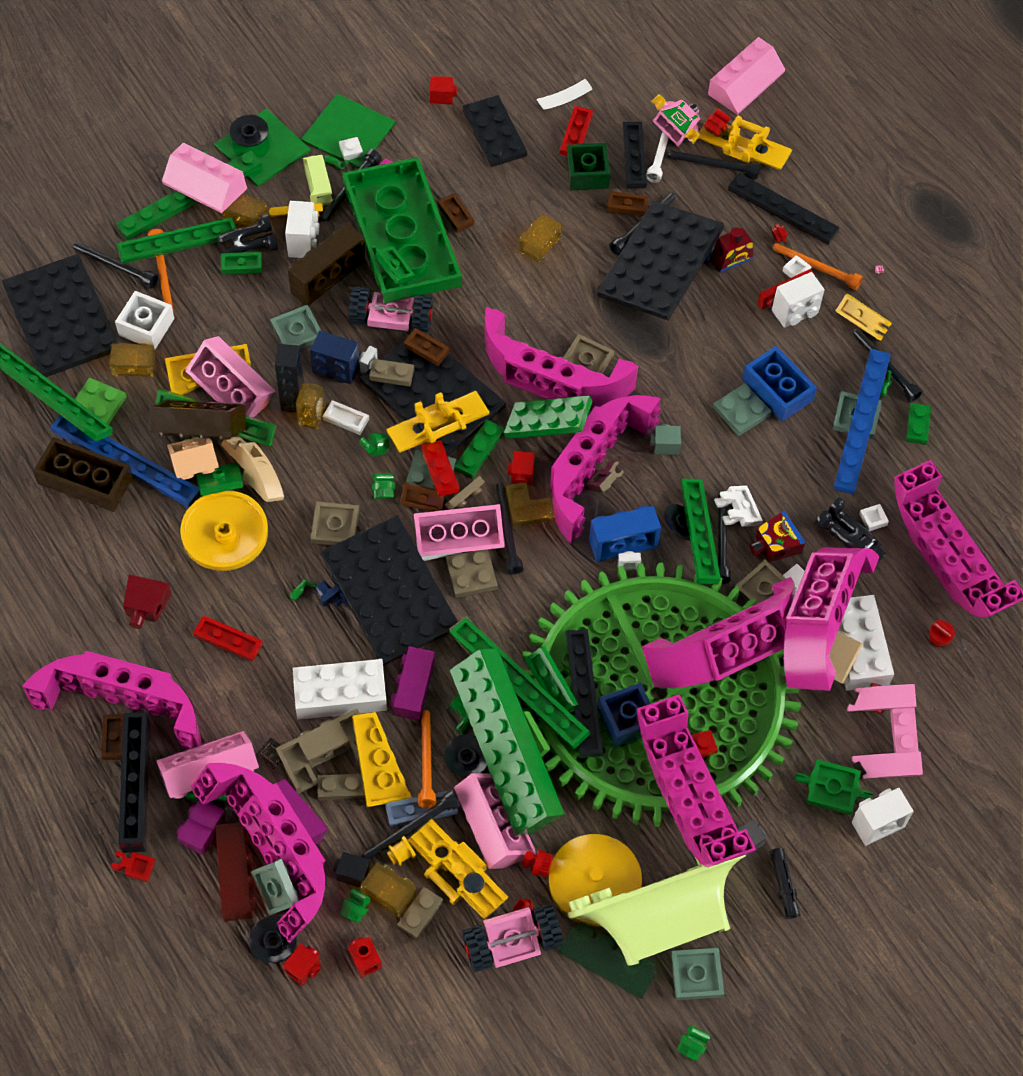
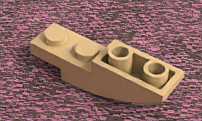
(257, 468)

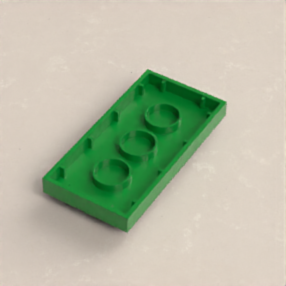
(398, 210)

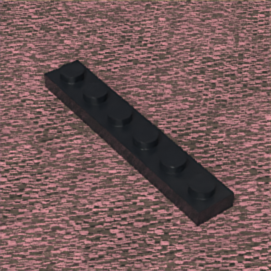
(783, 208)
(584, 690)

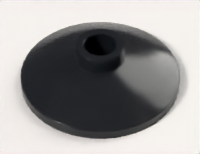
(248, 125)
(676, 520)
(461, 747)
(262, 934)

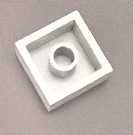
(301, 228)
(798, 300)
(144, 319)
(882, 816)

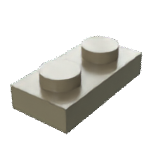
(391, 372)
(459, 500)
(340, 787)
(420, 913)

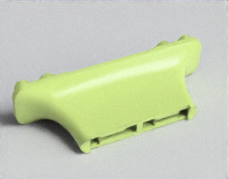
(661, 912)

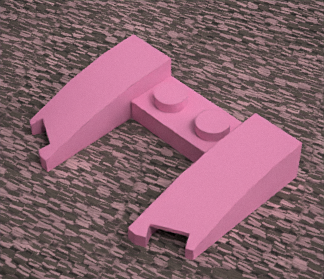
(901, 702)

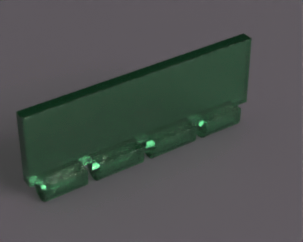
(603, 960)

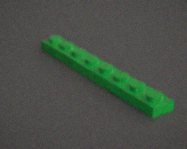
(176, 202)
(53, 396)
(525, 687)

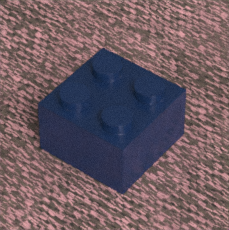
(334, 357)
(620, 713)

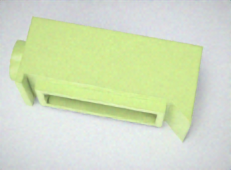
(317, 180)

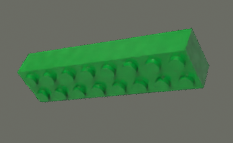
(506, 742)

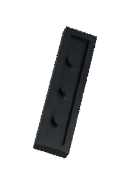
(634, 155)

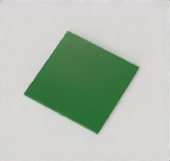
(347, 120)
(276, 152)

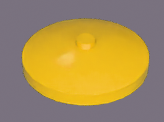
(224, 530)
(589, 866)

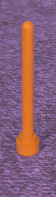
(162, 272)
(852, 280)
(426, 797)

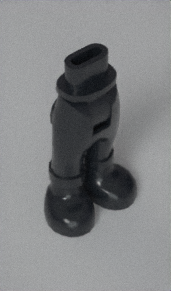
(859, 535)

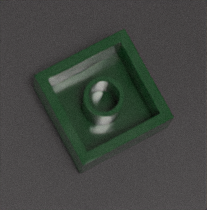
(588, 166)

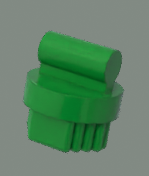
(376, 444)
(383, 486)
(355, 906)
(693, 1043)

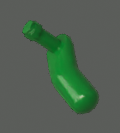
(335, 162)
(887, 382)
(295, 594)

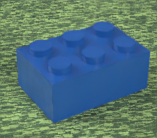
(779, 383)
(624, 532)

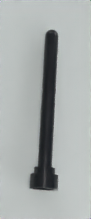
(371, 159)
(750, 169)
(618, 244)
(147, 278)
(911, 391)
(514, 563)
(724, 571)
(448, 802)

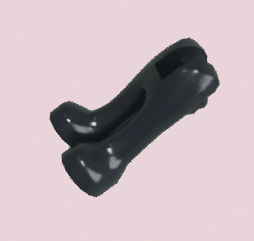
(241, 246)

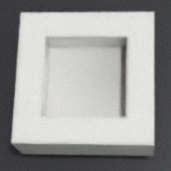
(351, 148)
(795, 267)
(366, 359)
(873, 517)
(629, 560)

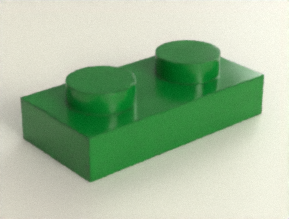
(241, 263)
(394, 265)
(918, 423)

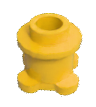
(400, 852)

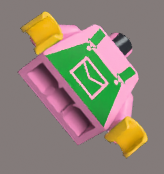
(677, 119)

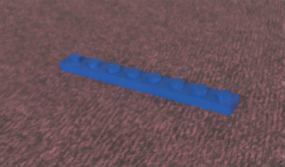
(862, 422)
(141, 467)

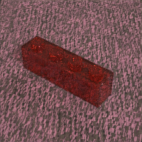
(234, 871)

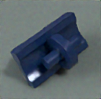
(328, 594)

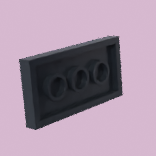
(494, 131)

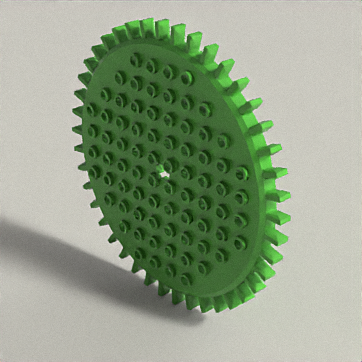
(694, 604)

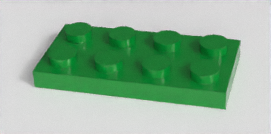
(548, 417)

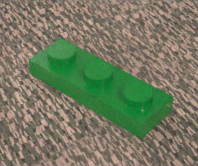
(479, 449)
(550, 678)

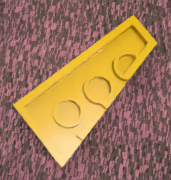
(181, 381)
(378, 765)

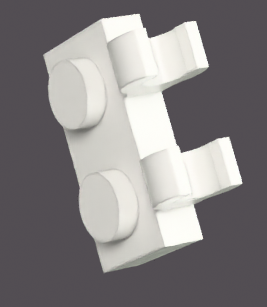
(743, 504)

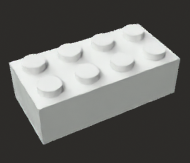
(873, 661)
(339, 689)

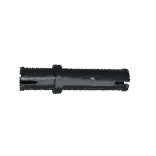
(786, 890)

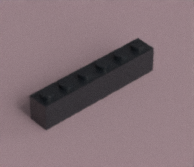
(134, 782)

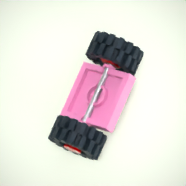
(392, 314)
(512, 937)

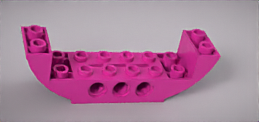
(551, 375)
(589, 448)
(949, 546)
(819, 613)
(724, 645)
(116, 682)
(689, 785)
(274, 831)

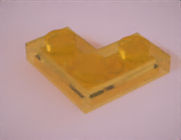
(526, 511)

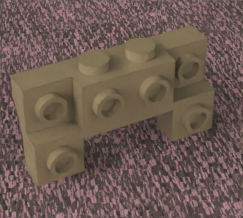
(315, 748)

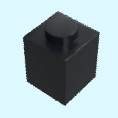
(351, 869)

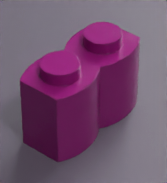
(200, 828)

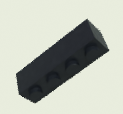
(288, 375)

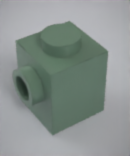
(666, 439)

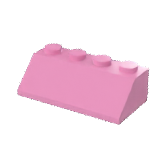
(746, 76)
(203, 178)
(229, 377)
(459, 530)
(183, 768)
(490, 822)

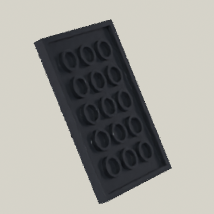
(660, 260)
(60, 315)
(427, 381)
(389, 589)

